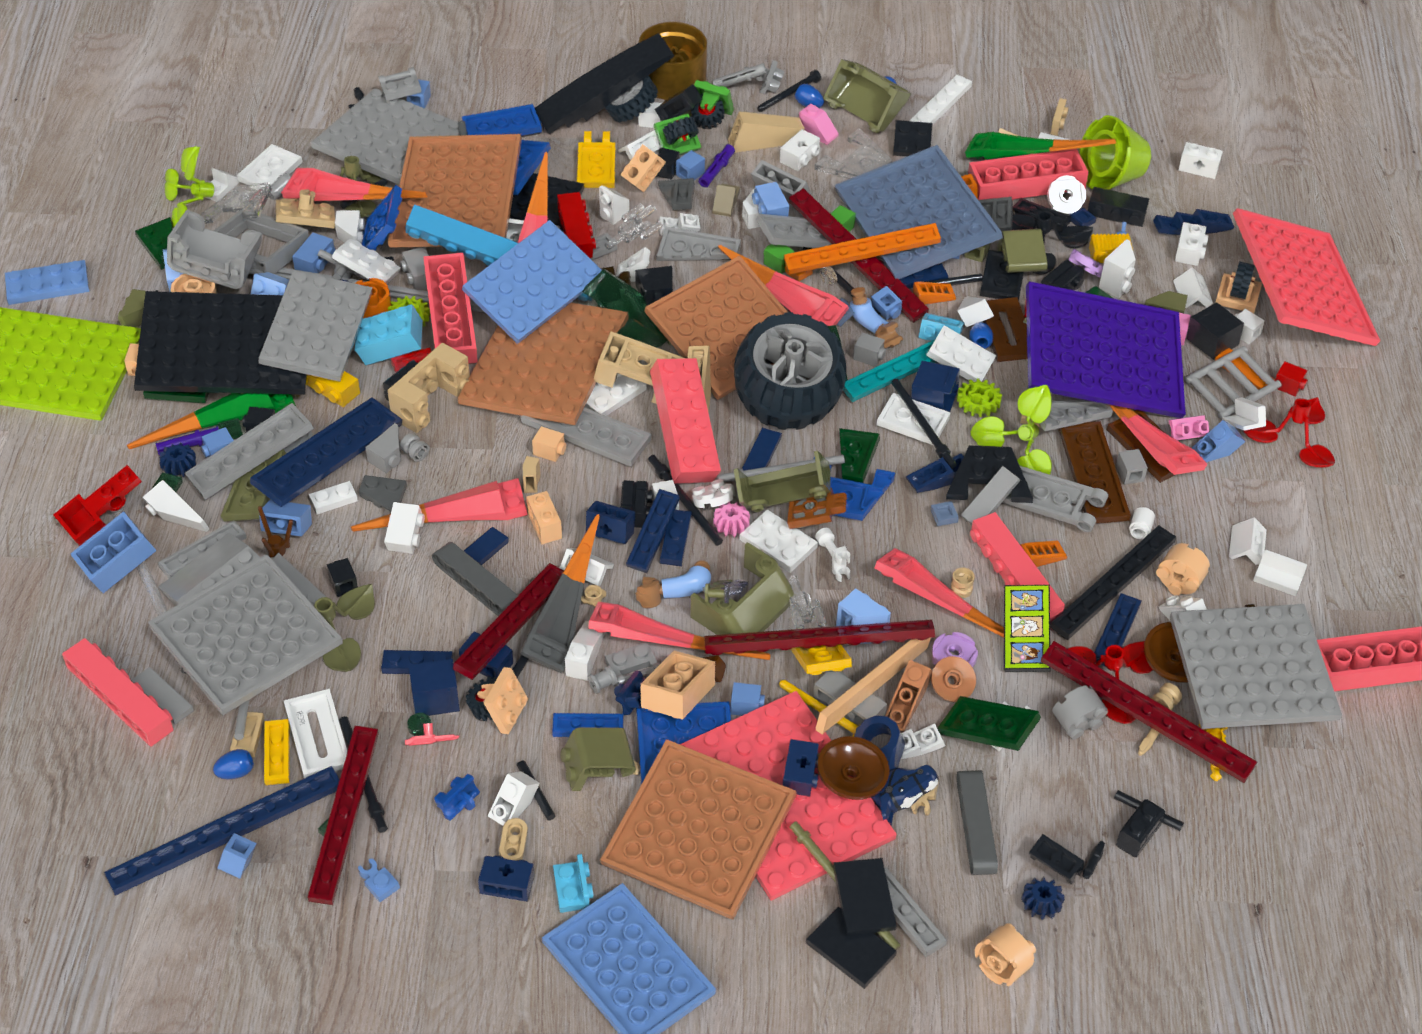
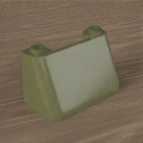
(866, 94)

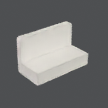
(649, 140)
(1193, 285)
(1247, 415)
(1248, 539)
(596, 567)
(1280, 572)

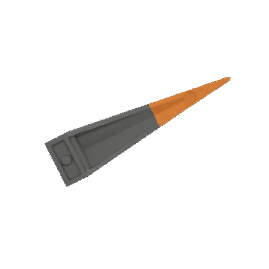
(556, 624)

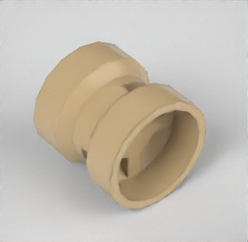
(962, 582)
(1168, 695)

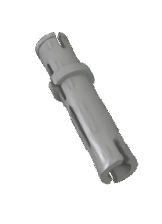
(746, 74)

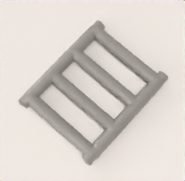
(1225, 361)

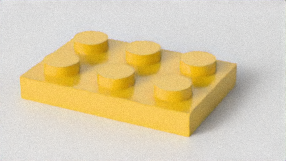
(822, 658)

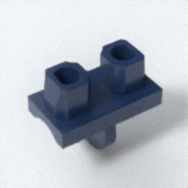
(630, 693)

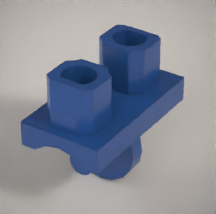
(459, 797)

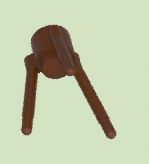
(275, 543)

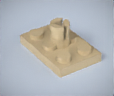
(305, 211)

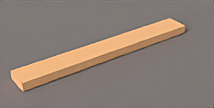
(870, 684)

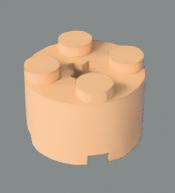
(1183, 569)
(1005, 955)

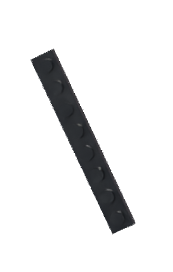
(1112, 582)

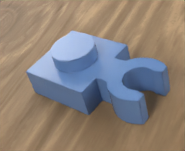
(379, 882)

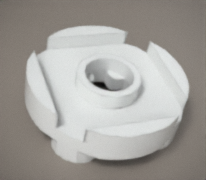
(1073, 187)
(715, 494)

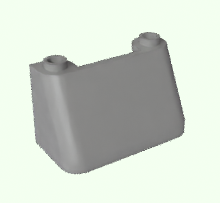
(211, 253)

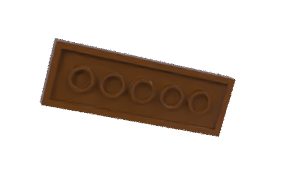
(1094, 467)

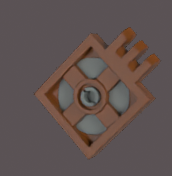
(815, 511)

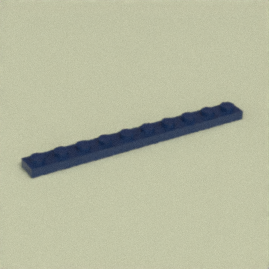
(221, 830)

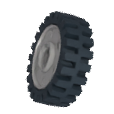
(633, 101)

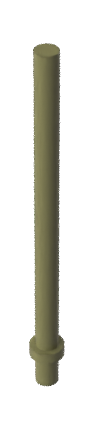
(804, 838)

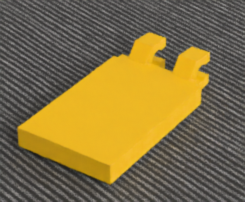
(596, 161)

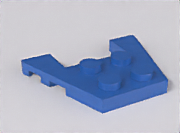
(861, 496)

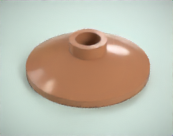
(962, 674)

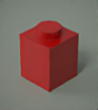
(1291, 378)

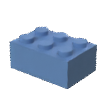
(113, 552)

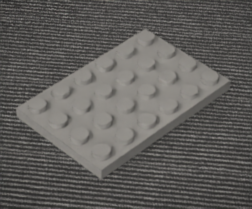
(315, 325)

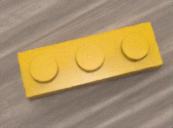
(277, 752)

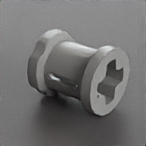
(602, 679)

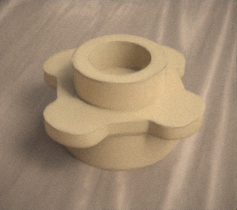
(593, 595)

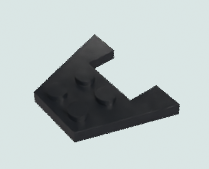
(981, 465)

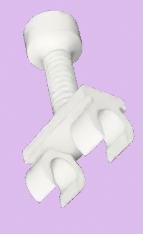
(839, 555)

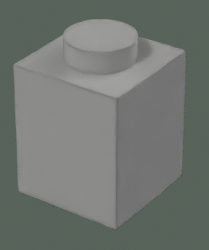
(869, 349)
(1131, 466)

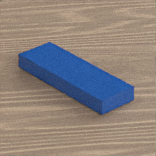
(566, 722)

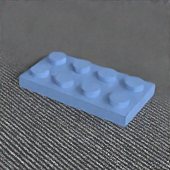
(46, 282)

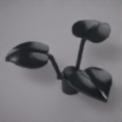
(1072, 235)

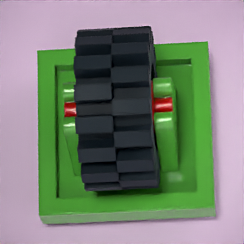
(715, 104)
(678, 134)

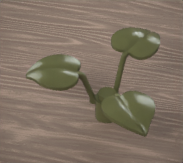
(353, 170)
(358, 605)

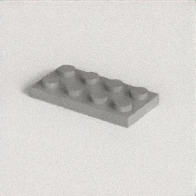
(791, 231)

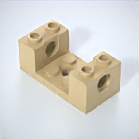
(622, 357)
(441, 369)

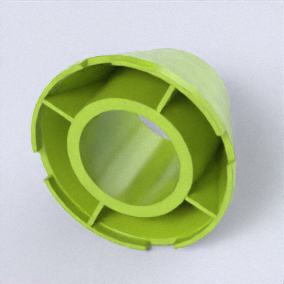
(1118, 162)

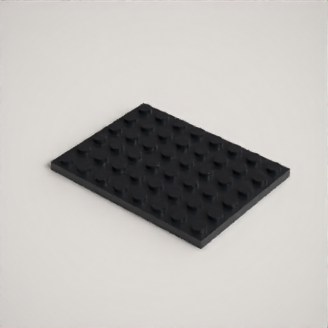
(209, 345)

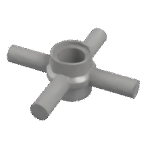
(340, 269)

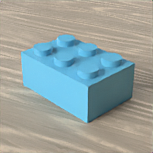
(389, 335)

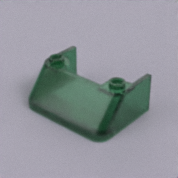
(617, 295)

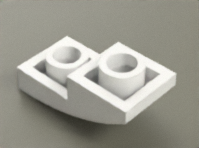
(685, 222)
(922, 741)

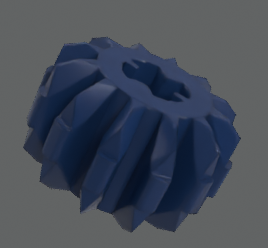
(177, 459)
(1042, 898)

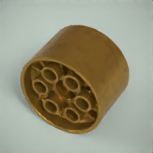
(690, 57)

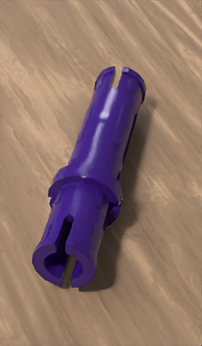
(720, 161)
(190, 439)

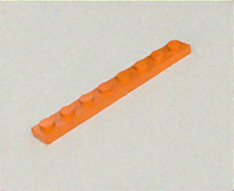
(862, 248)

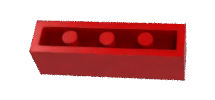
(576, 221)

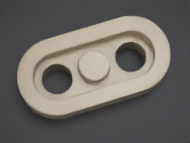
(513, 843)

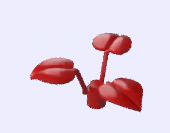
(1304, 412)
(1114, 659)

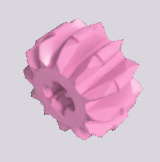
(731, 519)

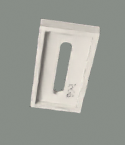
(297, 711)

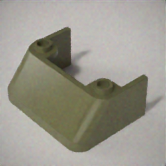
(784, 485)
(756, 608)

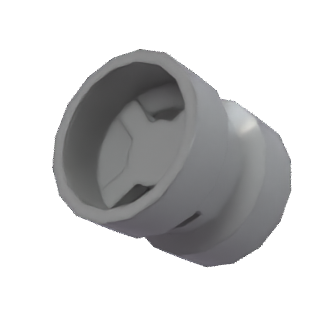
(414, 447)

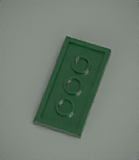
(989, 723)

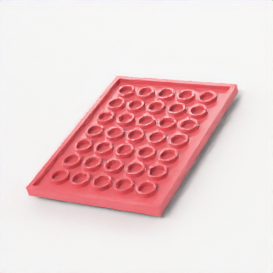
(1305, 277)
(836, 824)

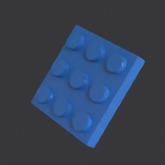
(382, 220)

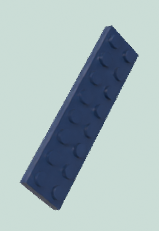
(324, 452)

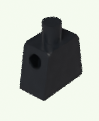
(654, 283)

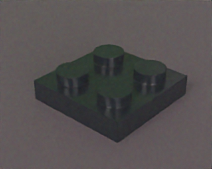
(911, 137)

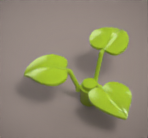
(199, 188)
(1034, 404)

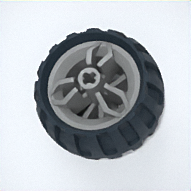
(779, 391)

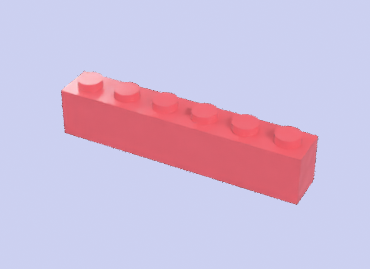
(1010, 558)
(118, 691)

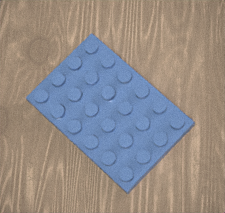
(532, 281)
(628, 965)

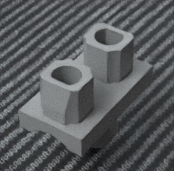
(772, 79)

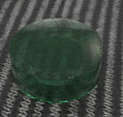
(416, 722)

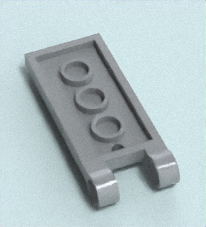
(1054, 498)

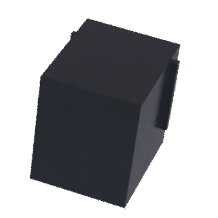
(1214, 330)

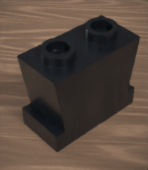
(679, 103)

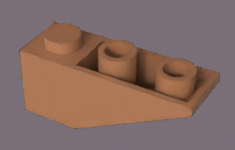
(909, 693)

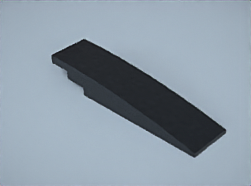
(603, 84)

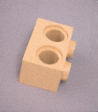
(645, 169)
(544, 517)

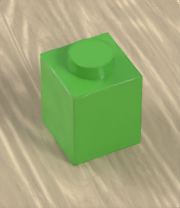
(845, 217)
(775, 257)

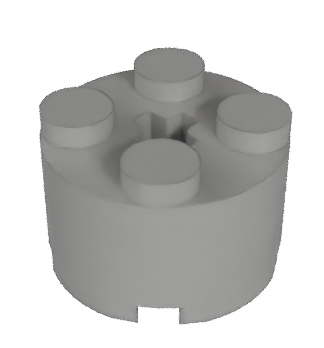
(1080, 711)

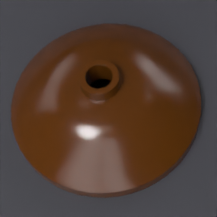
(1159, 651)
(853, 758)

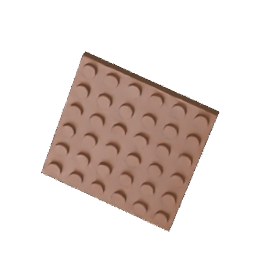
(717, 314)
(699, 828)

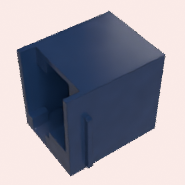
(936, 385)
(434, 687)

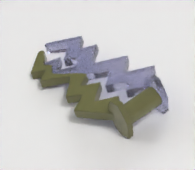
(723, 589)

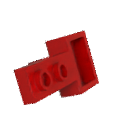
(82, 516)

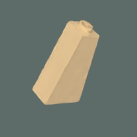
(762, 131)

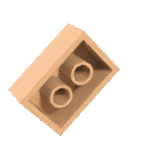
(678, 684)

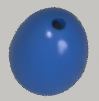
(808, 95)
(981, 335)
(233, 764)

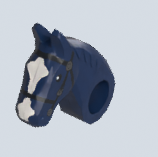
(903, 784)

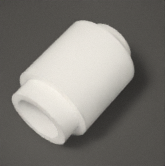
(1141, 522)

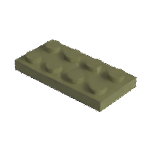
(244, 497)

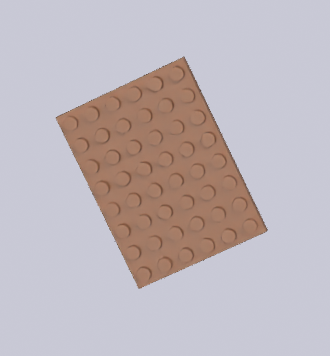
(463, 179)
(547, 371)

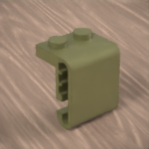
(1023, 250)
(596, 754)

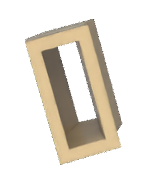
(531, 474)

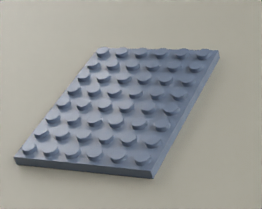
(915, 194)

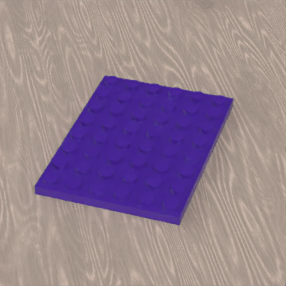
(1104, 350)

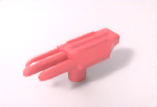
(428, 737)

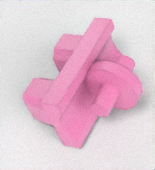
(1189, 427)

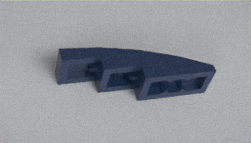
(1213, 221)
(934, 475)

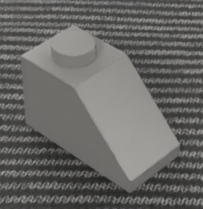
(385, 450)

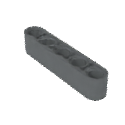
(474, 578)
(976, 823)

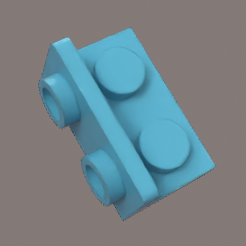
(932, 325)
(572, 886)

